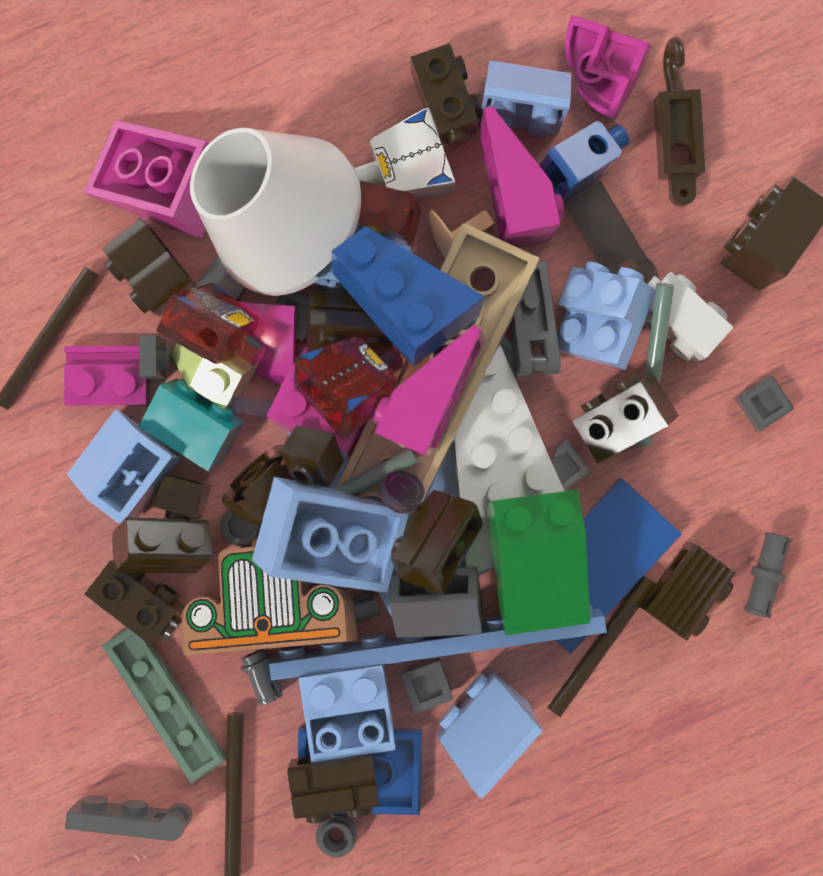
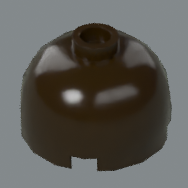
(254, 487)

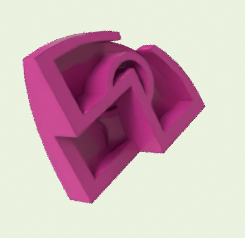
(604, 64)
(278, 332)

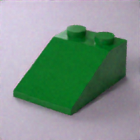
(539, 561)

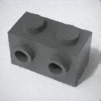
(427, 613)

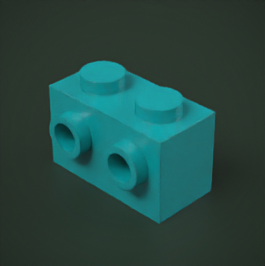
(191, 424)

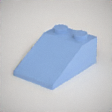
(327, 537)
(488, 731)

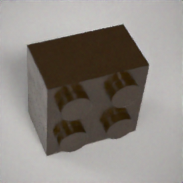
(775, 234)

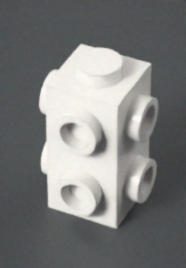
(693, 323)

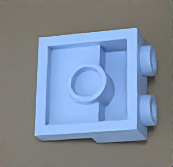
(603, 314)

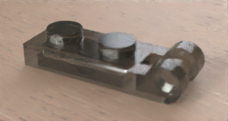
(607, 232)

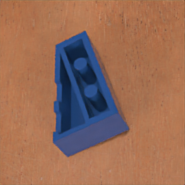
(404, 294)

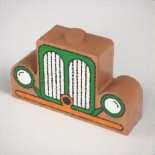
(265, 611)

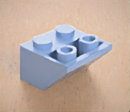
(528, 97)
(122, 468)
(347, 713)

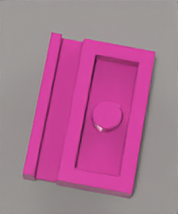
(104, 377)

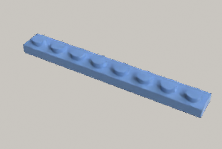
(378, 650)

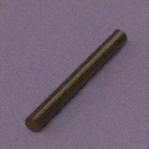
(47, 337)
(601, 646)
(233, 803)

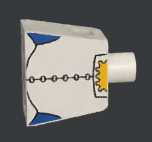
(409, 159)

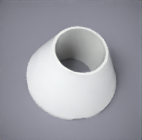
(275, 206)

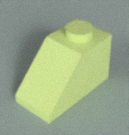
(211, 380)

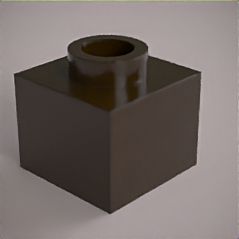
(312, 456)
(182, 497)

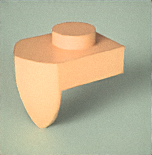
(445, 238)

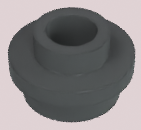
(334, 847)

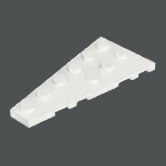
(499, 451)

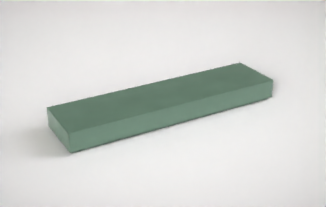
(165, 704)

